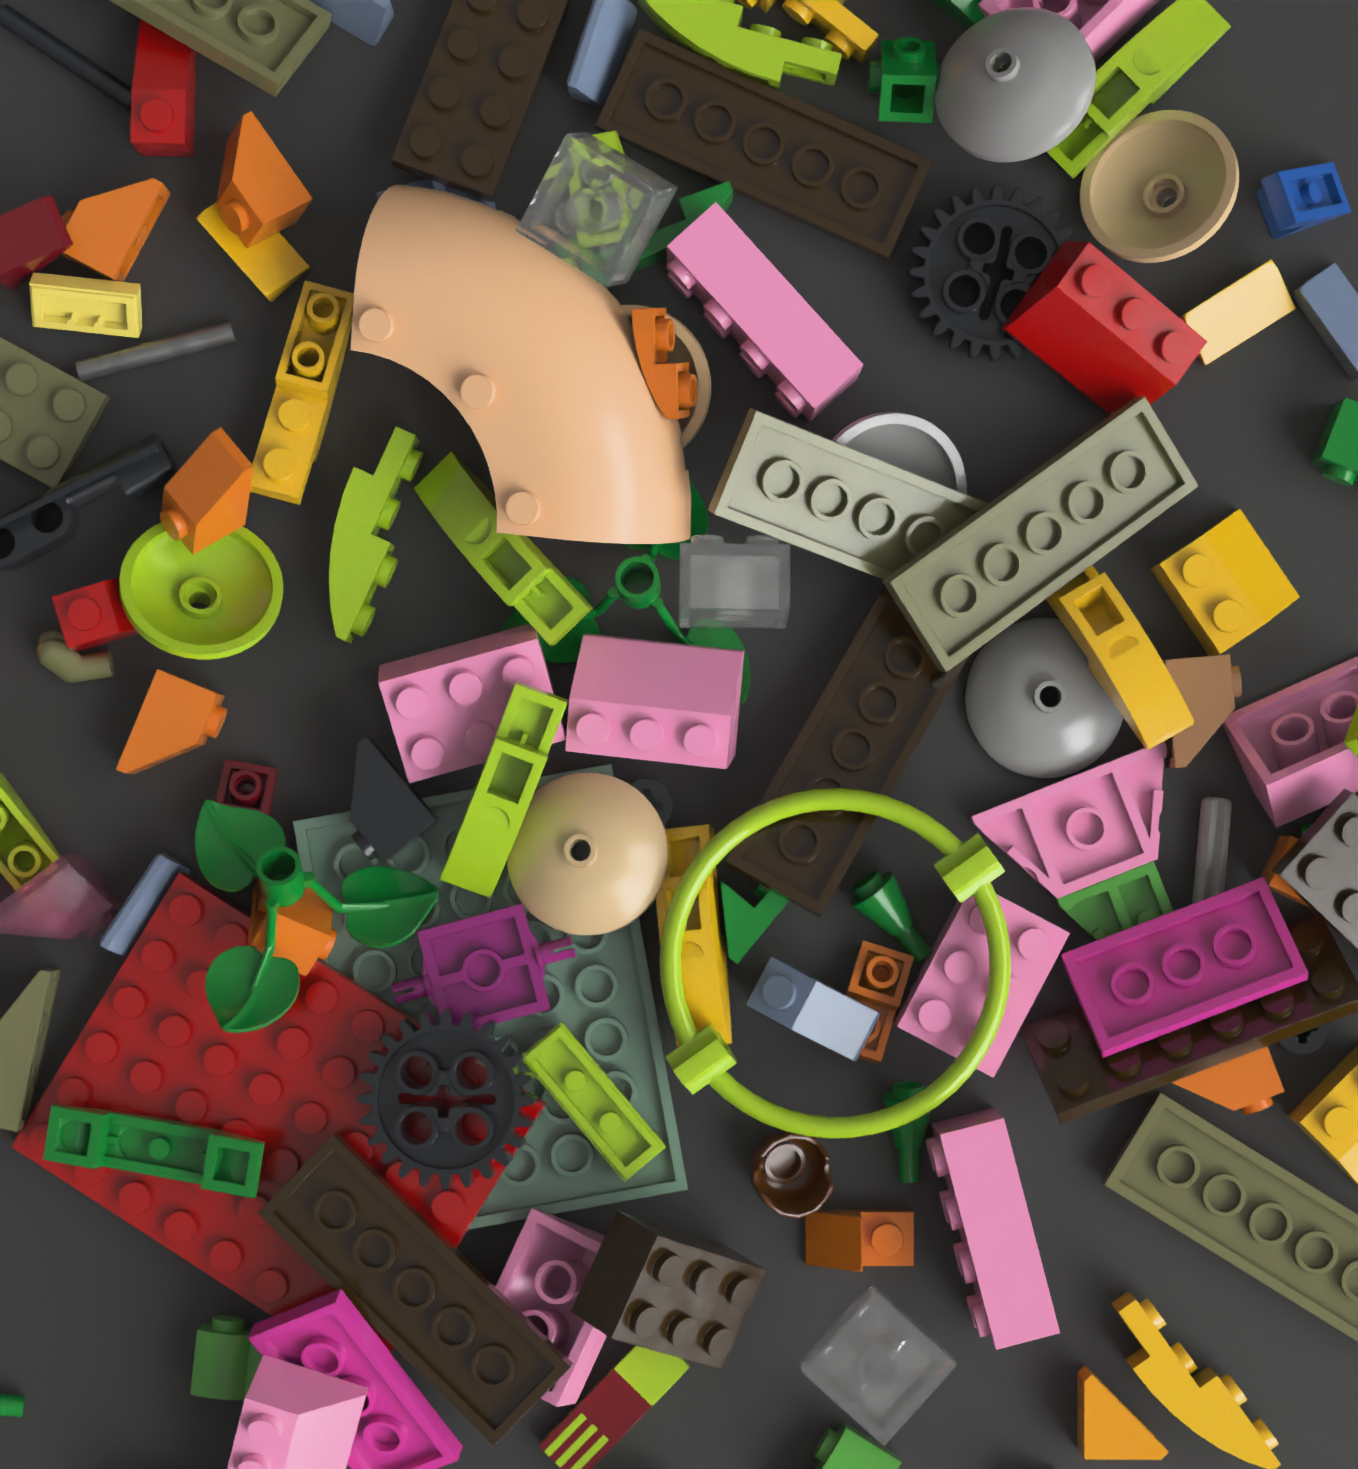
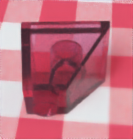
(60, 902)

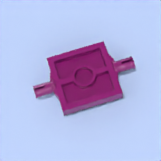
(485, 967)

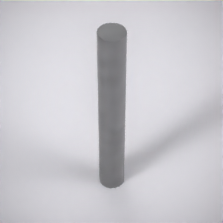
(155, 351)

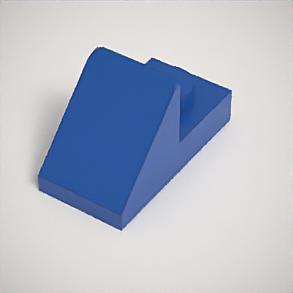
(1301, 198)

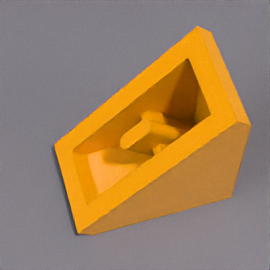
(1108, 1427)

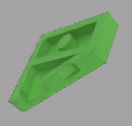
(1118, 902)

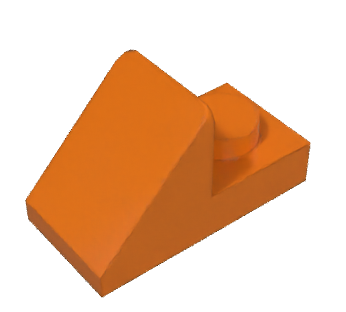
(859, 1238)

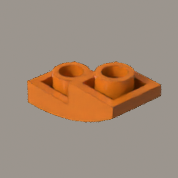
(668, 381)
(879, 983)

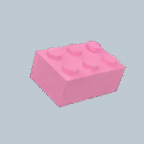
(454, 697)
(954, 980)

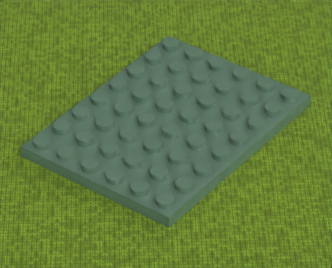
(597, 995)

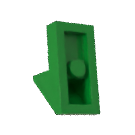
(744, 922)

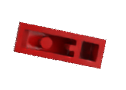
(163, 95)

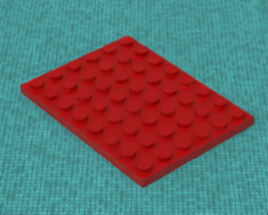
(289, 1084)

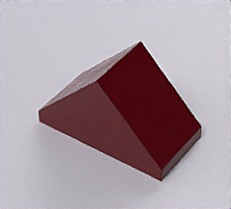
(30, 240)

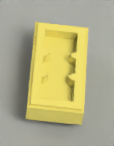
(86, 305)

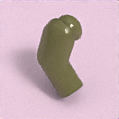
(68, 663)

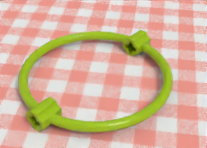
(705, 1055)

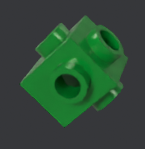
(905, 80)

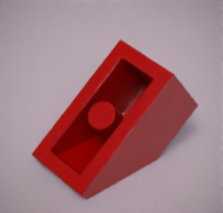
(92, 615)

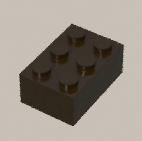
(668, 1290)

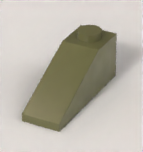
(22, 1047)

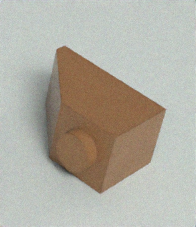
(1209, 692)

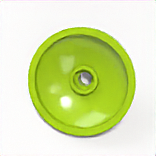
(231, 577)

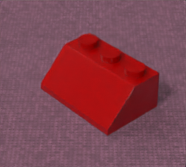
(1102, 330)

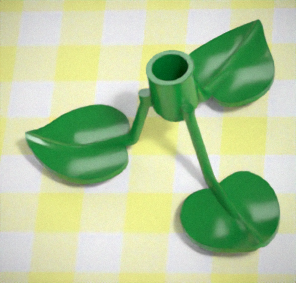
(639, 588)
(239, 844)

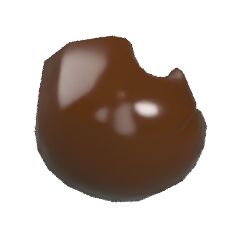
(791, 1174)

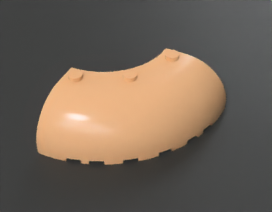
(530, 362)

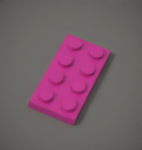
(1184, 967)
(396, 1421)

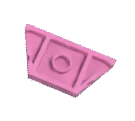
(1084, 824)

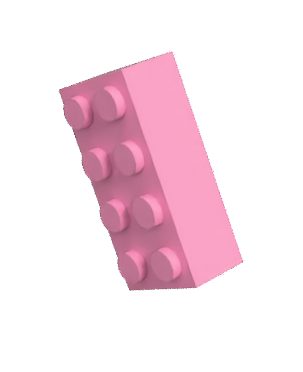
(762, 313)
(994, 1228)

